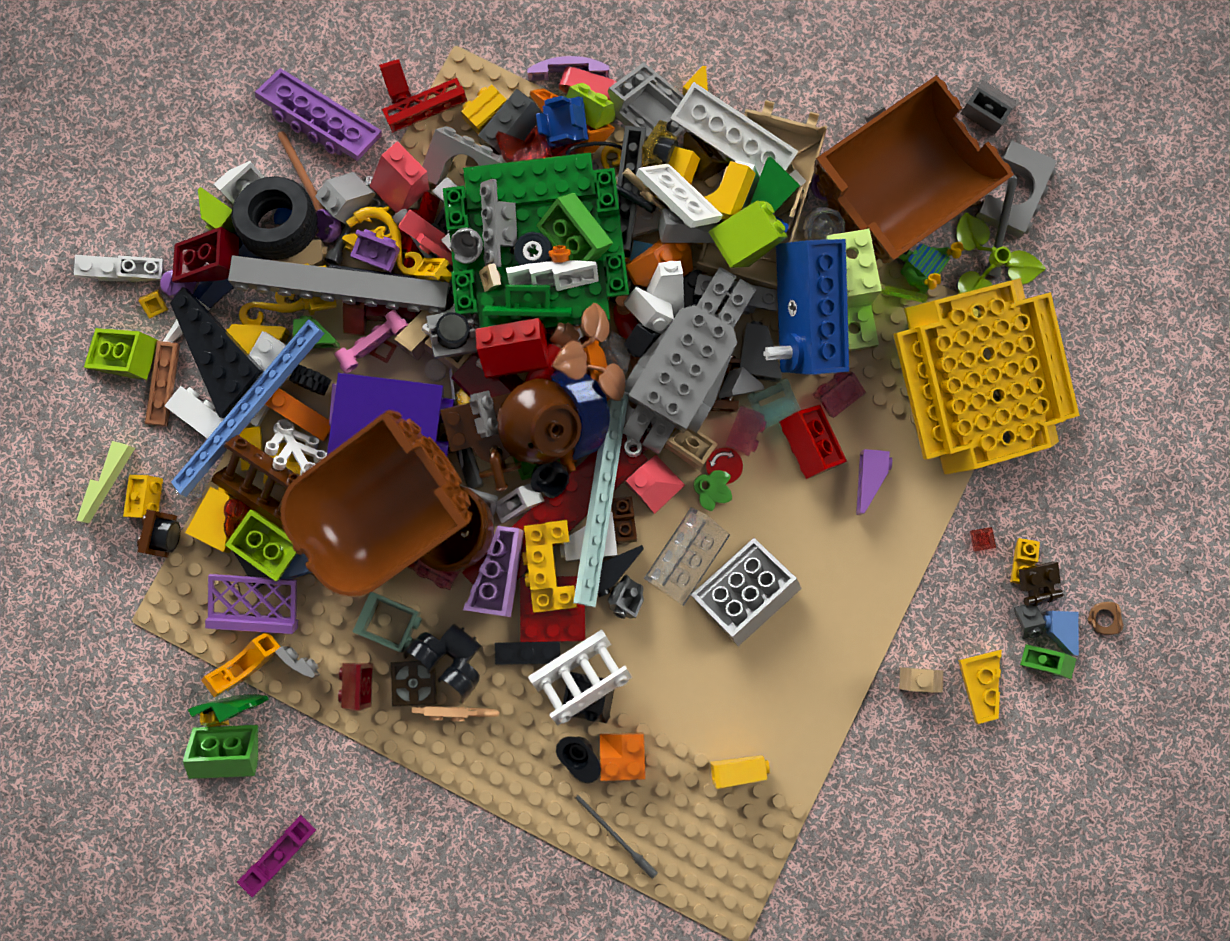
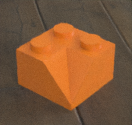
(622, 756)

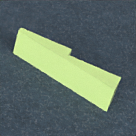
(97, 490)

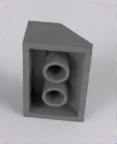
(514, 118)

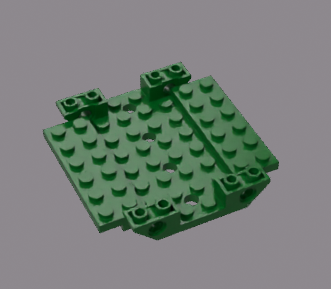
(533, 189)

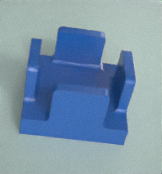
(562, 121)

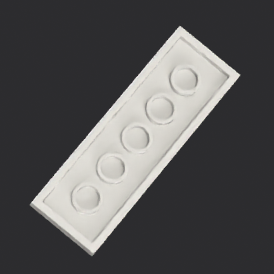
(730, 130)

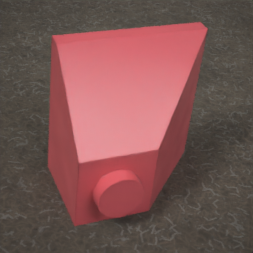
(654, 484)

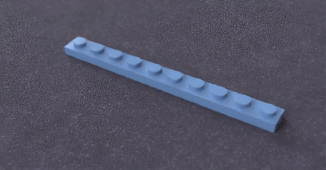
(247, 407)

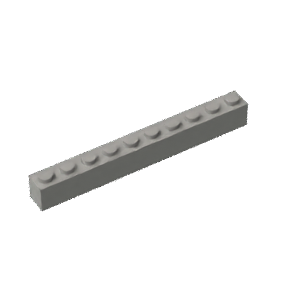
(338, 284)

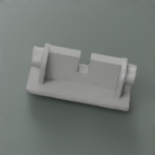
(483, 404)

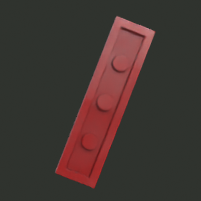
(425, 108)

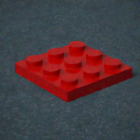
(550, 625)

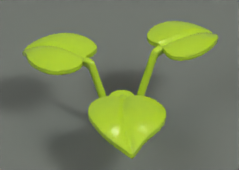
(973, 234)

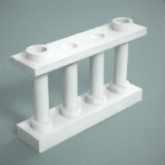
(570, 660)

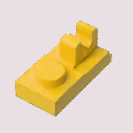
(433, 270)

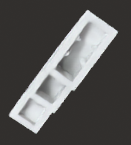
(561, 275)

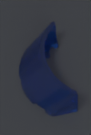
(592, 410)

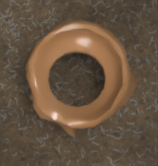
(1117, 625)

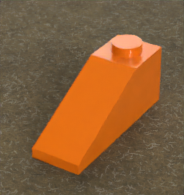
(299, 414)

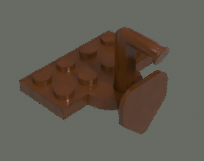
(463, 434)

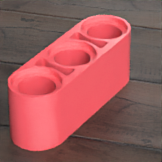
(596, 82)

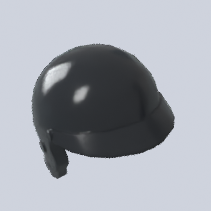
(550, 479)

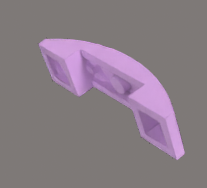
(541, 70)

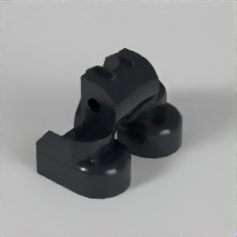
(457, 646)

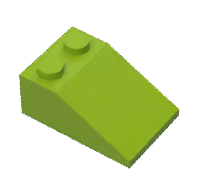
(121, 353)
(262, 545)

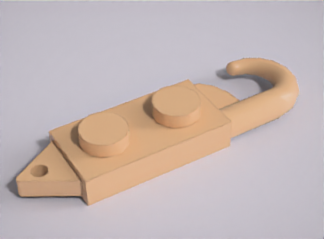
(455, 713)

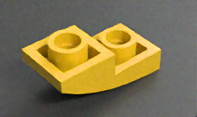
(1025, 556)

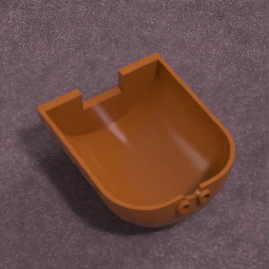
(374, 506)

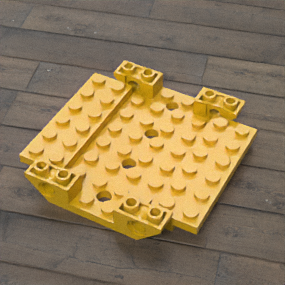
(954, 383)

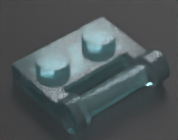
(779, 408)

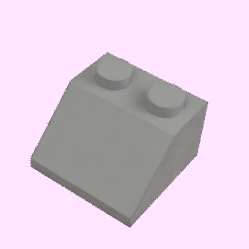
(344, 195)

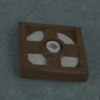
(412, 684)

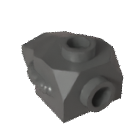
(626, 598)

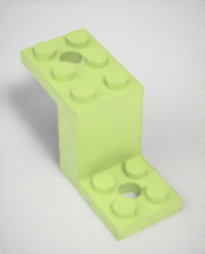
(862, 288)

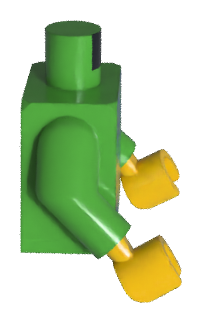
(926, 264)

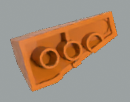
(599, 134)

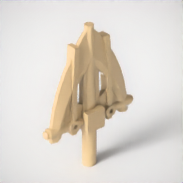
(644, 191)

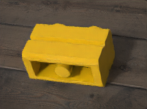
(483, 108)

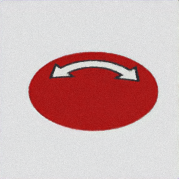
(725, 460)

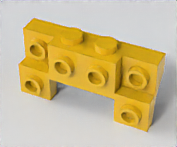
(541, 567)

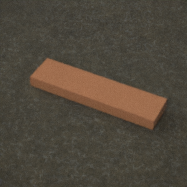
(162, 383)

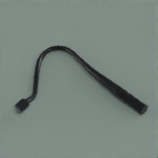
(623, 192)

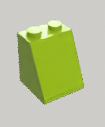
(748, 234)

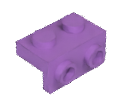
(374, 250)

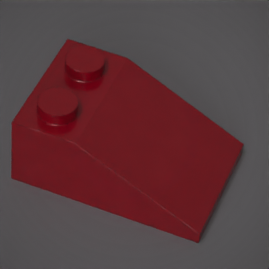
(205, 256)
(356, 686)

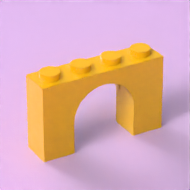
(733, 190)

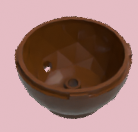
(530, 416)
(461, 551)

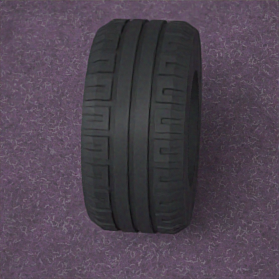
(263, 197)

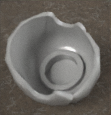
(466, 245)

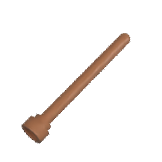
(300, 170)

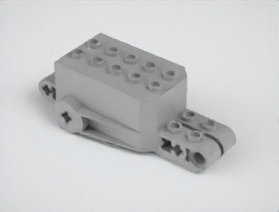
(686, 364)

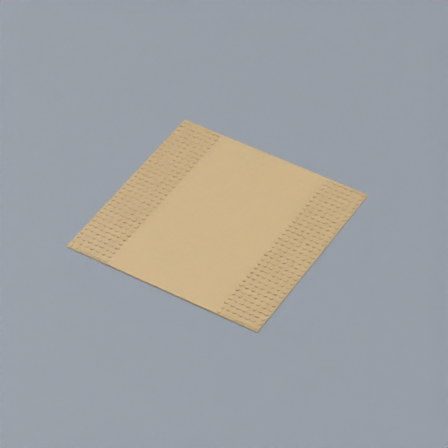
(691, 687)

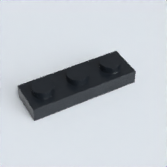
(526, 652)

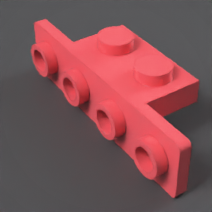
(425, 234)

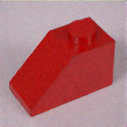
(395, 80)

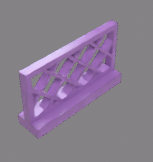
(247, 621)

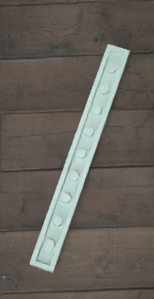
(600, 507)

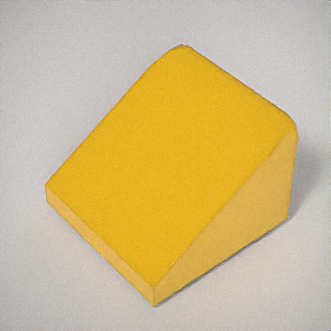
(153, 303)

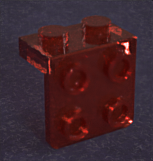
(515, 149)

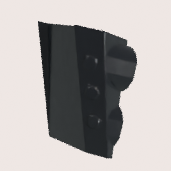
(597, 711)

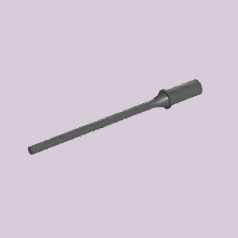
(651, 872)

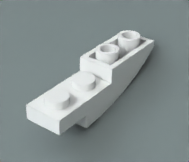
(118, 269)

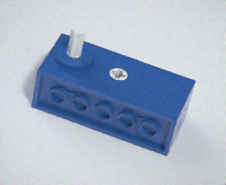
(812, 307)

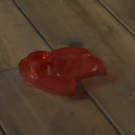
(234, 513)

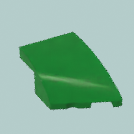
(230, 706)

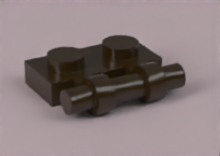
(1037, 577)

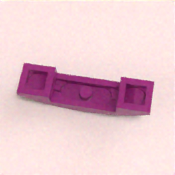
(277, 856)

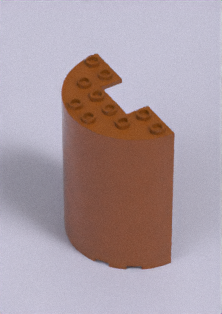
(908, 171)

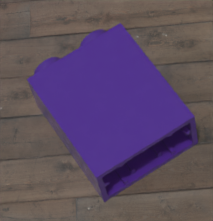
(365, 398)

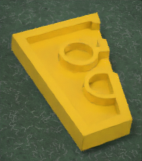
(981, 682)

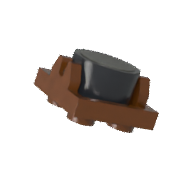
(159, 534)

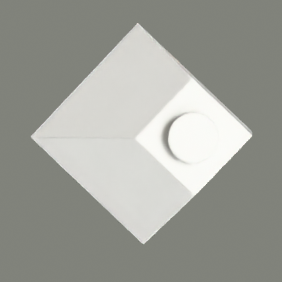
(237, 179)

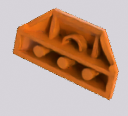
(643, 266)

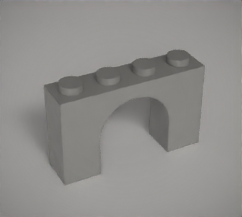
(446, 146)
(1036, 170)

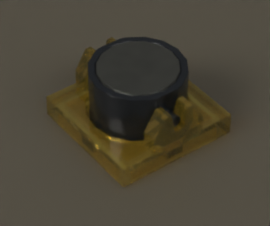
(658, 146)

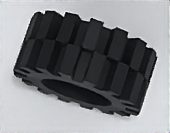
(310, 379)

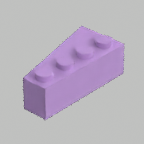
(498, 574)

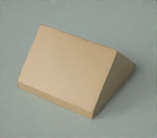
(691, 447)

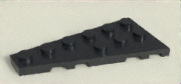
(220, 359)

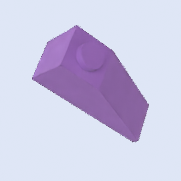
(872, 471)

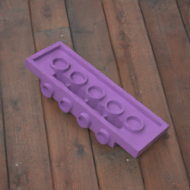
(317, 116)

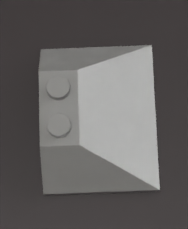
(644, 101)

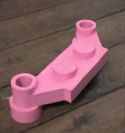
(365, 345)

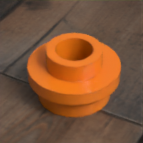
(560, 254)

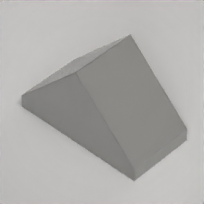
(739, 382)

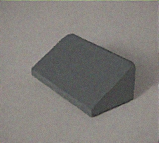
(470, 469)

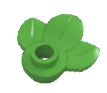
(715, 491)

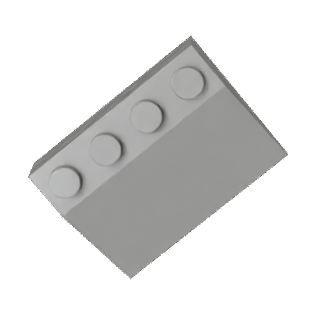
(746, 591)

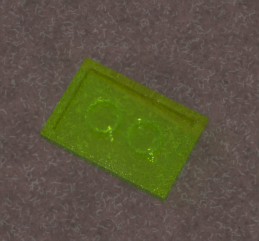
(903, 292)

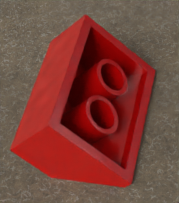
(512, 348)
(812, 441)

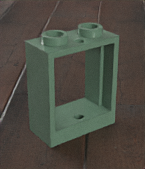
(368, 612)

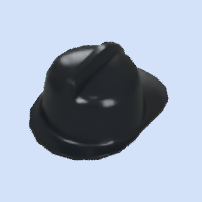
(578, 758)

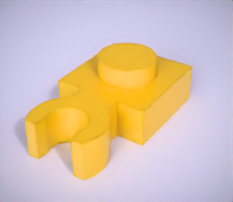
(211, 720)

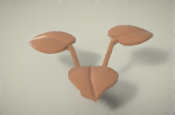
(573, 358)

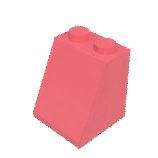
(399, 178)

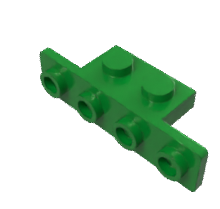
(527, 301)

